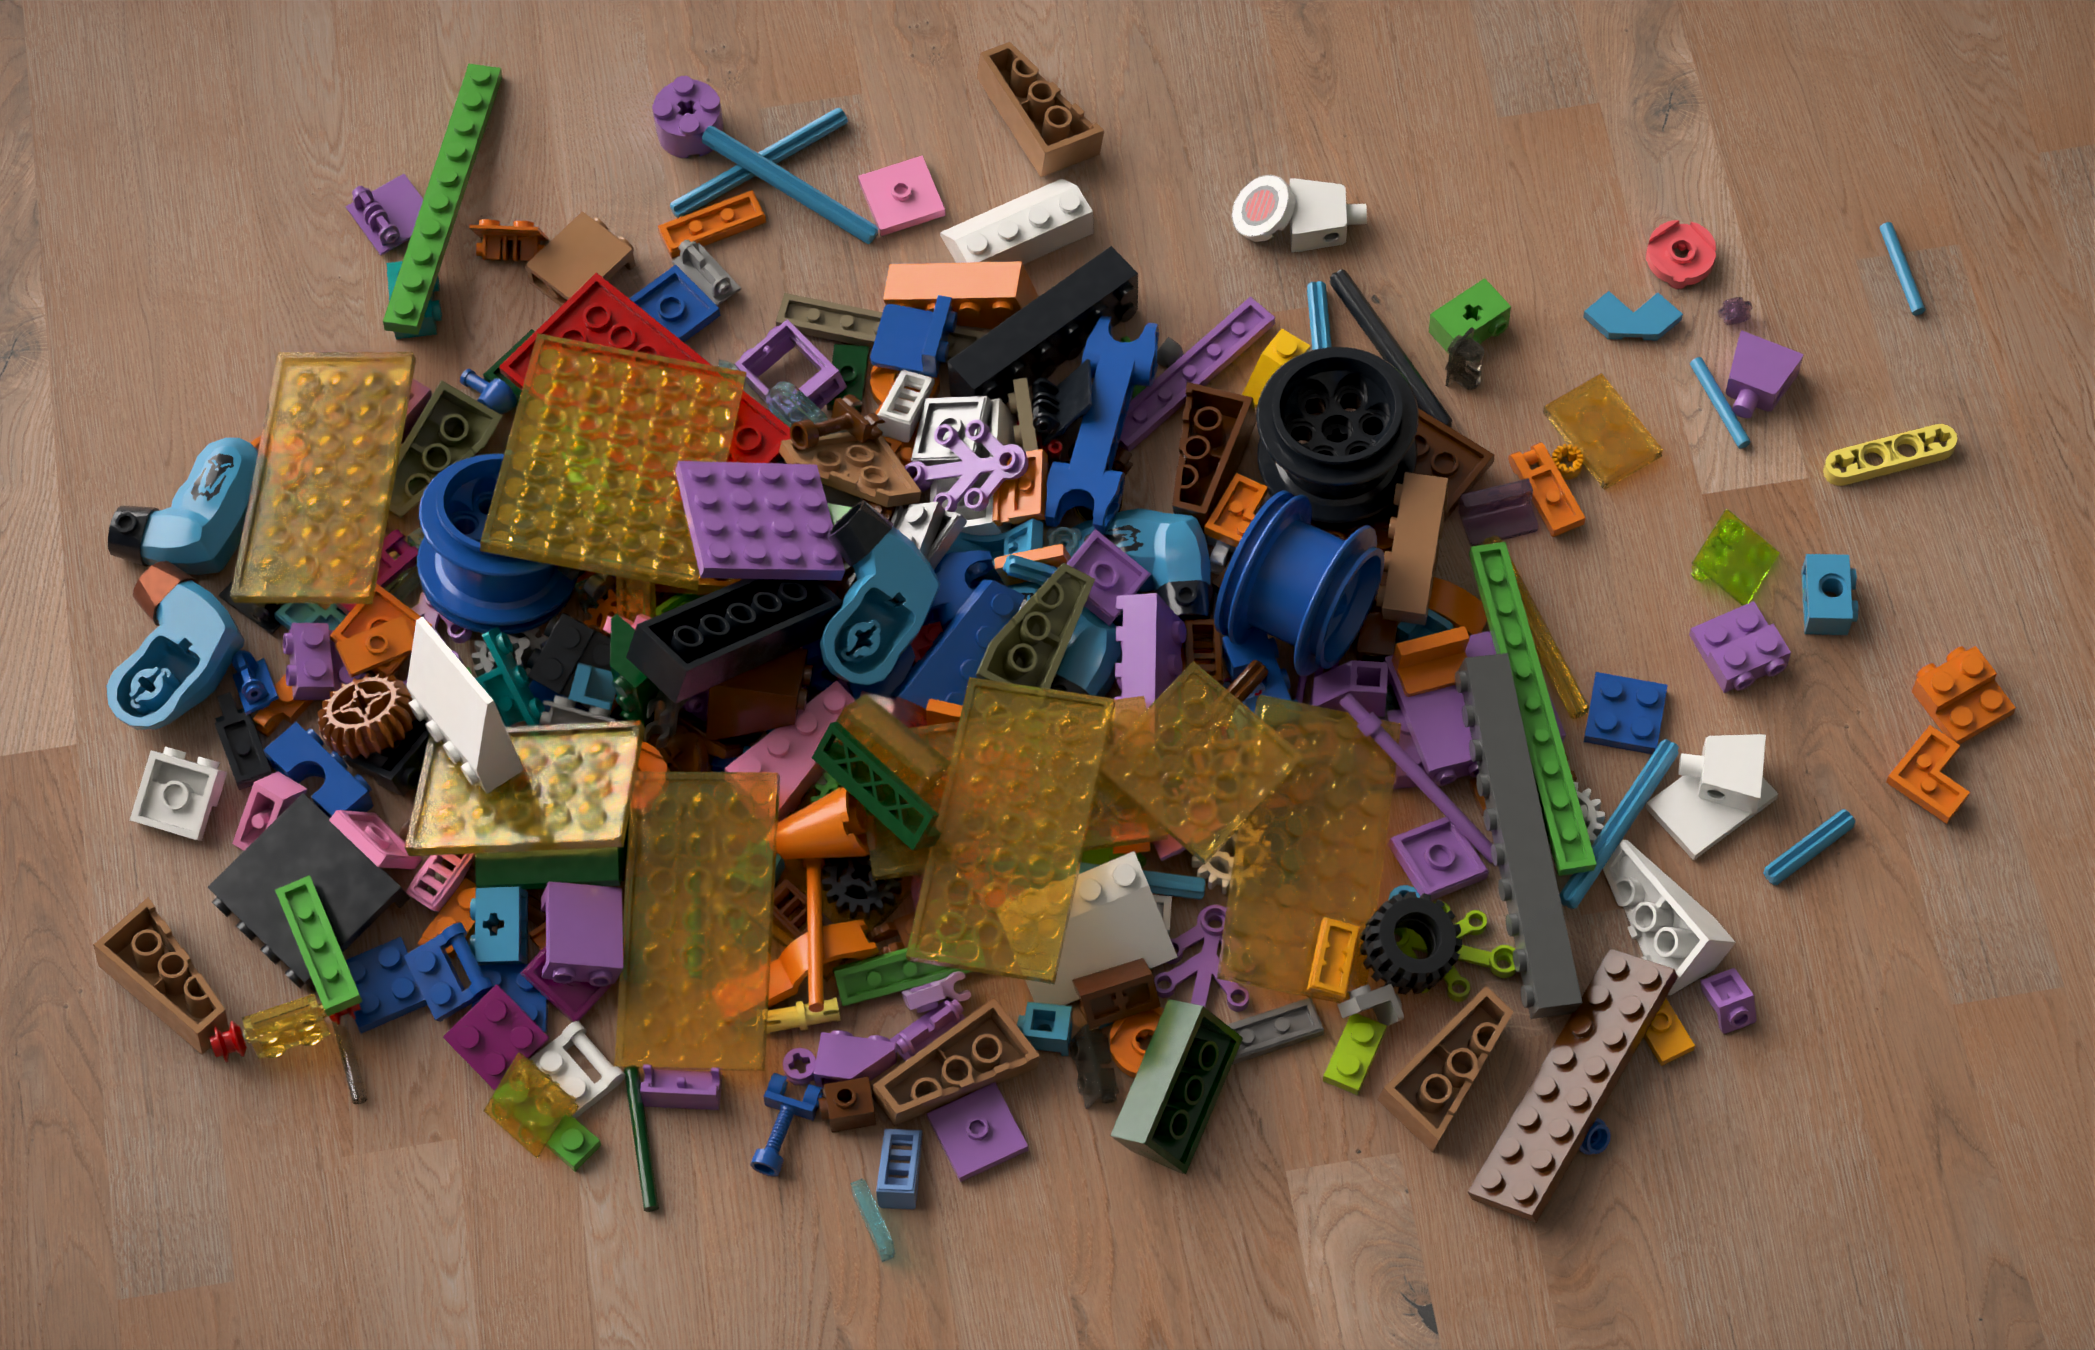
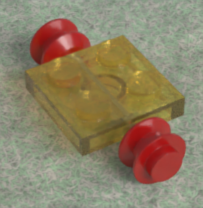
(278, 1029)

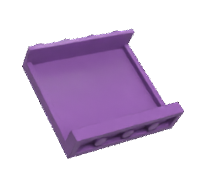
(1438, 722)

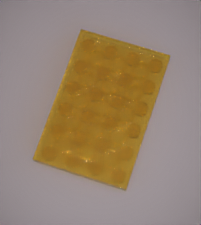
(567, 797)

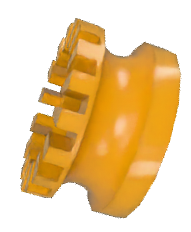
(1572, 454)

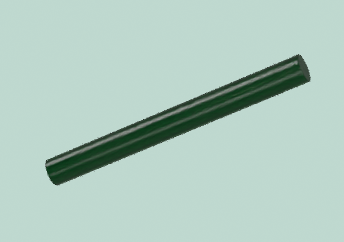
(641, 1139)

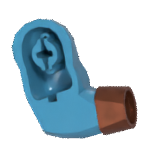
(180, 658)

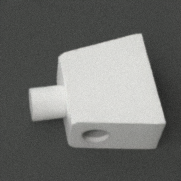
(1321, 215)
(1728, 770)

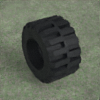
(1430, 923)

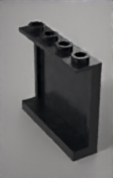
(292, 848)

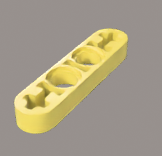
(1892, 459)

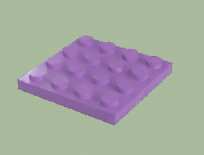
(758, 520)

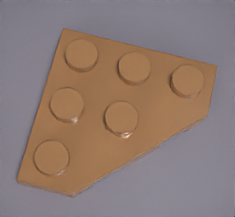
(858, 468)

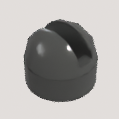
(1169, 353)

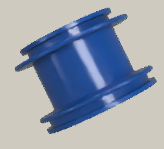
(1299, 583)
(472, 585)

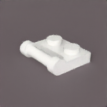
(572, 1079)

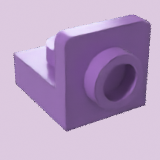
(1730, 1000)

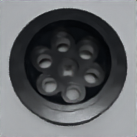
(1341, 467)

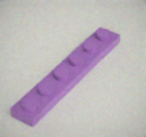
(1196, 366)

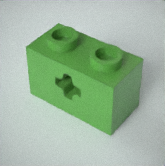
(1476, 308)

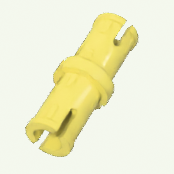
(801, 1016)

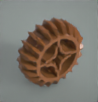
(366, 715)

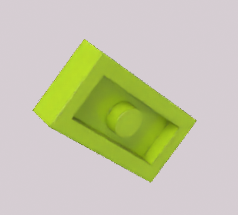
(1354, 1053)

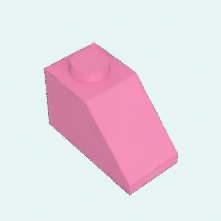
(265, 804)

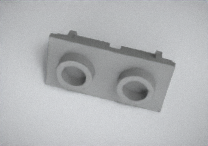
(705, 272)
(564, 712)

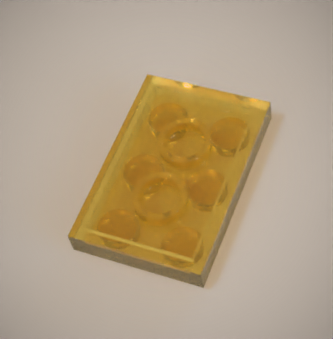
(1604, 430)

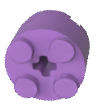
(683, 114)

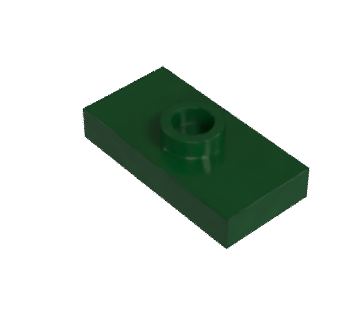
(852, 365)

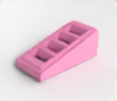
(425, 877)

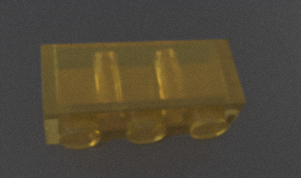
(894, 744)

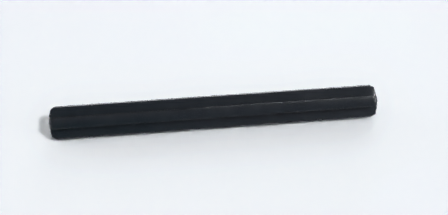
(1386, 344)

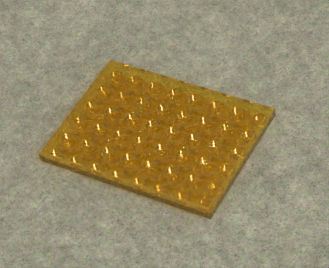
(598, 455)

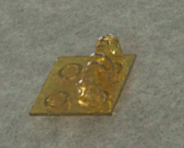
(529, 1104)

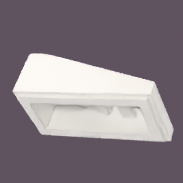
(899, 424)

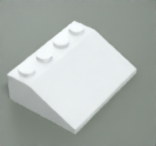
(459, 712)
(1108, 926)

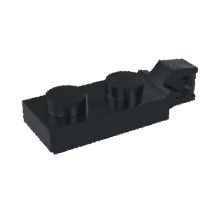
(241, 743)

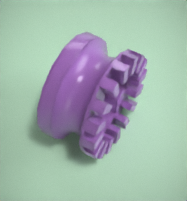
(793, 1075)

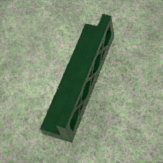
(874, 793)

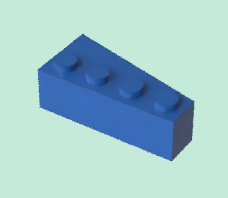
(960, 648)

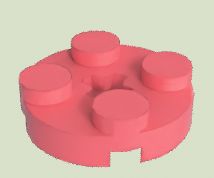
(1675, 270)

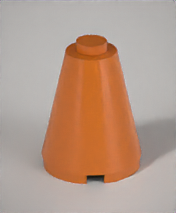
(824, 829)

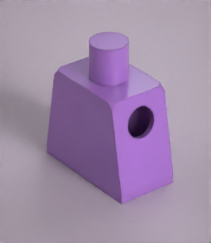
(1760, 374)

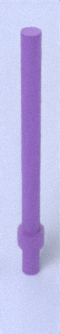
(1371, 725)

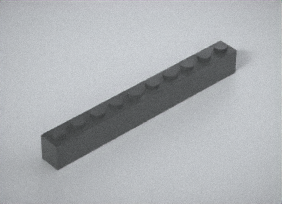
(1518, 836)

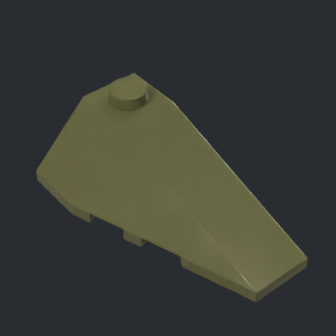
(445, 433)
(1039, 633)

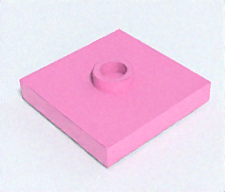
(901, 195)
(374, 839)

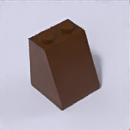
(760, 697)

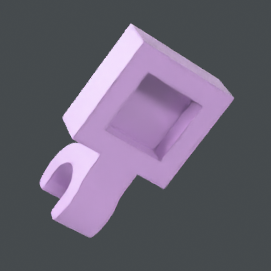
(926, 996)

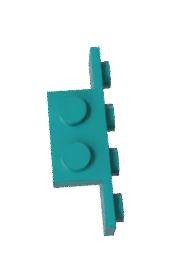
(509, 683)

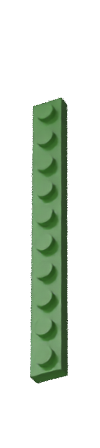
(442, 200)
(1551, 770)

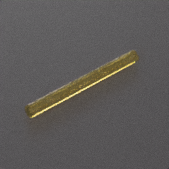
(1549, 651)

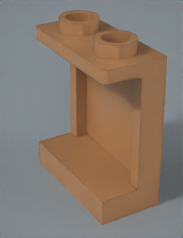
(576, 256)

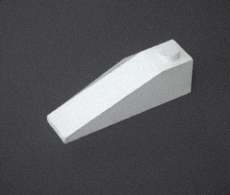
(1665, 918)

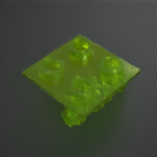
(1734, 558)

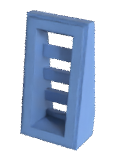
(899, 1192)

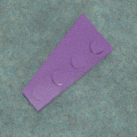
(1149, 646)

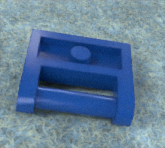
(439, 978)

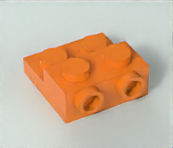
(1962, 694)

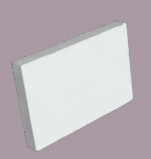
(1699, 822)

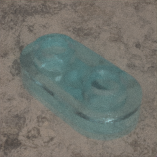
(792, 405)

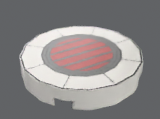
(1263, 208)

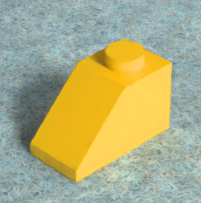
(1277, 353)

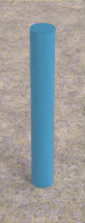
(1902, 268)
(1720, 402)

